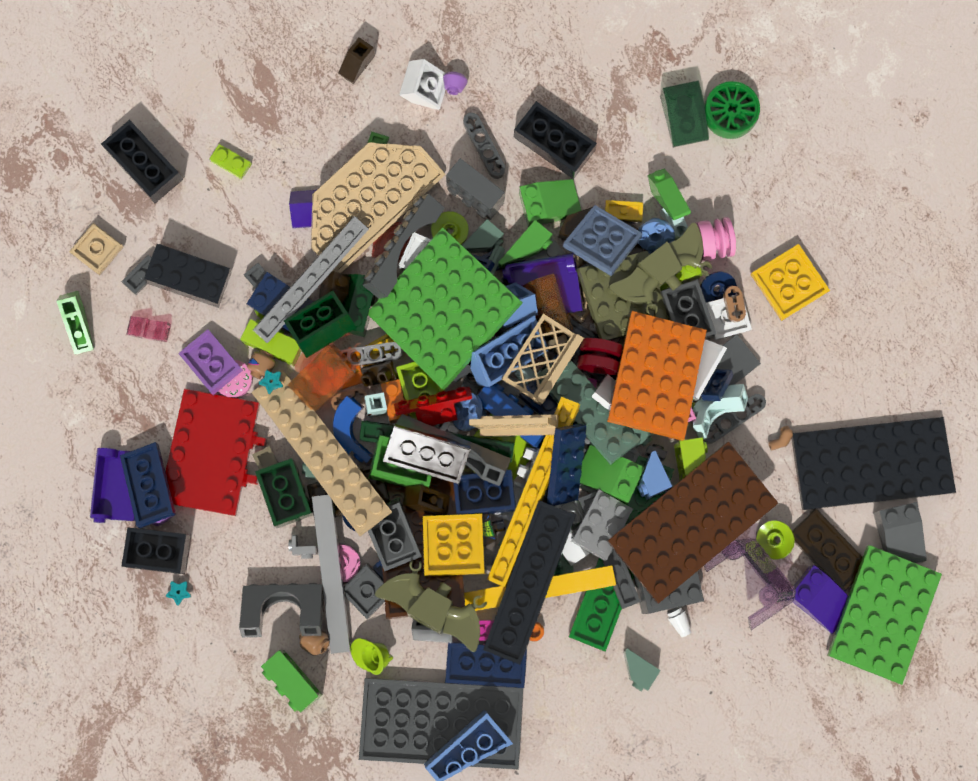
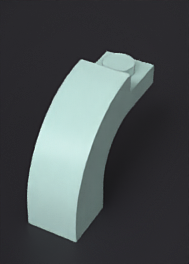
(706, 412)

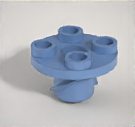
(655, 234)
(468, 410)

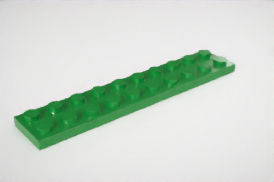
(600, 606)

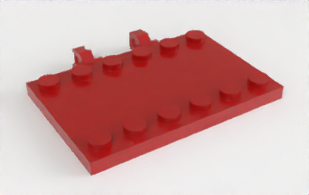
(212, 451)

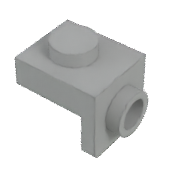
(305, 552)

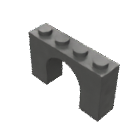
(259, 598)

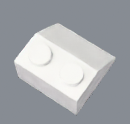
(423, 84)

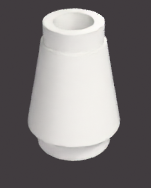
(679, 620)

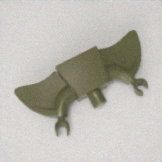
(661, 268)
(433, 607)

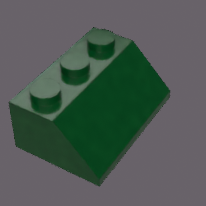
(358, 304)

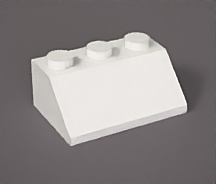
(709, 360)
(571, 551)

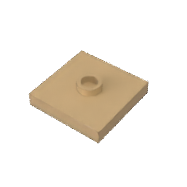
(96, 249)

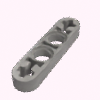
(365, 353)

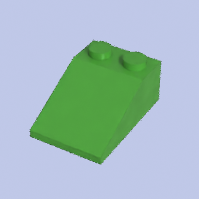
(549, 201)
(615, 479)

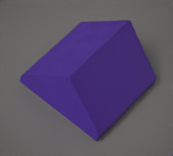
(301, 208)

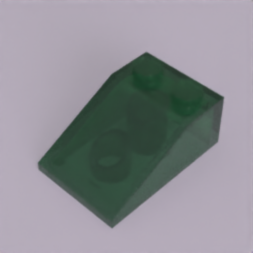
(685, 113)

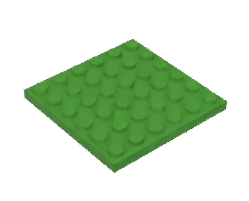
(444, 308)

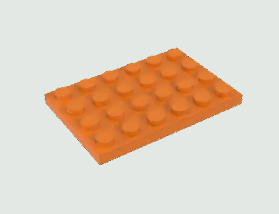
(657, 376)

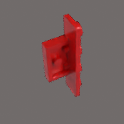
(434, 408)

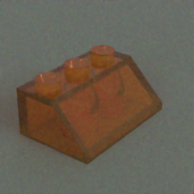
(549, 302)

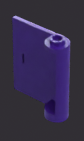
(562, 265)
(110, 489)

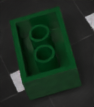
(319, 324)
(284, 493)

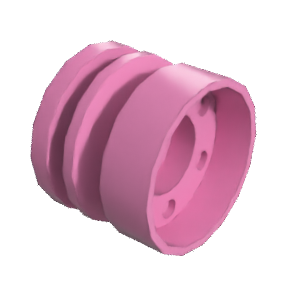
(719, 238)

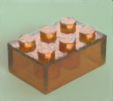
(323, 378)

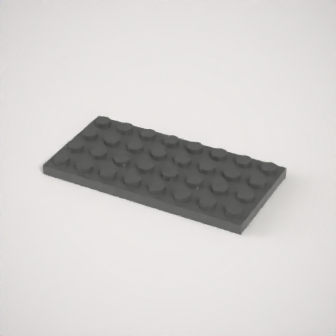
(418, 718)

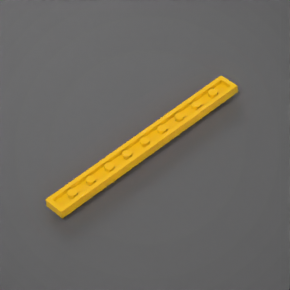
(532, 493)

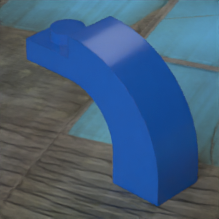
(343, 428)

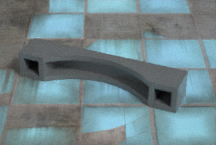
(384, 274)
(486, 463)

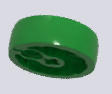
(740, 113)

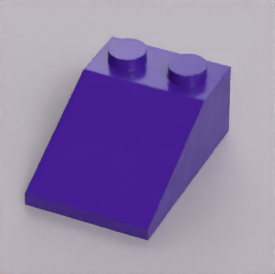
(820, 598)

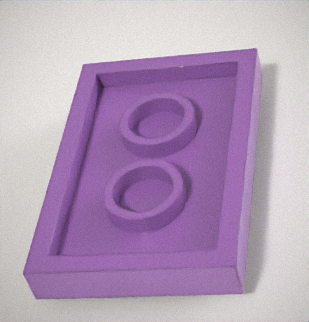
(210, 362)

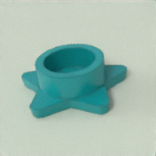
(271, 376)
(183, 592)

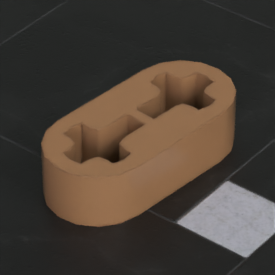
(739, 302)
(351, 392)

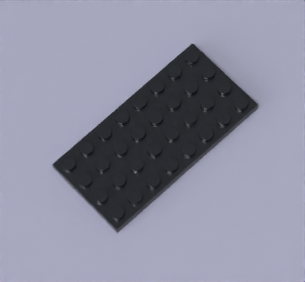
(873, 463)

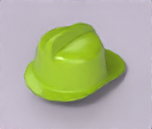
(370, 655)

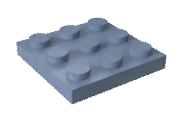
(602, 240)

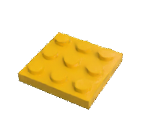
(790, 282)
(453, 545)

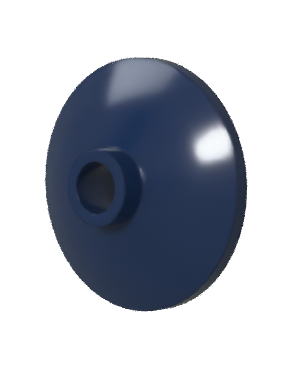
(719, 278)

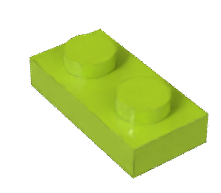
(230, 161)

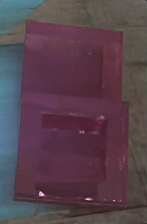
(148, 329)

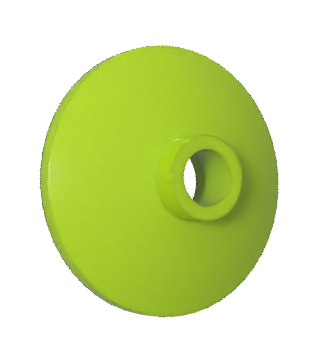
(453, 221)
(766, 538)

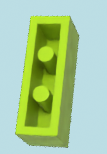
(280, 346)

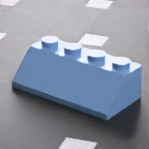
(495, 357)

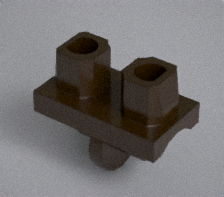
(378, 373)

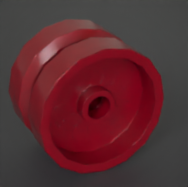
(599, 356)

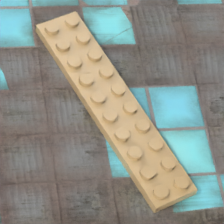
(324, 456)

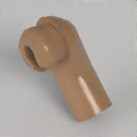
(784, 439)

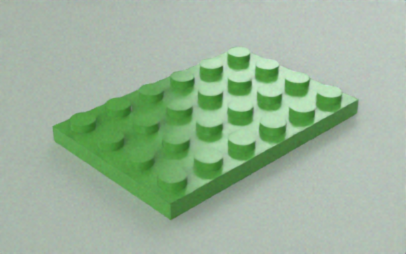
(884, 614)

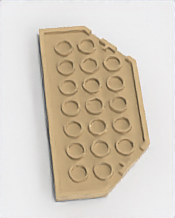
(375, 189)

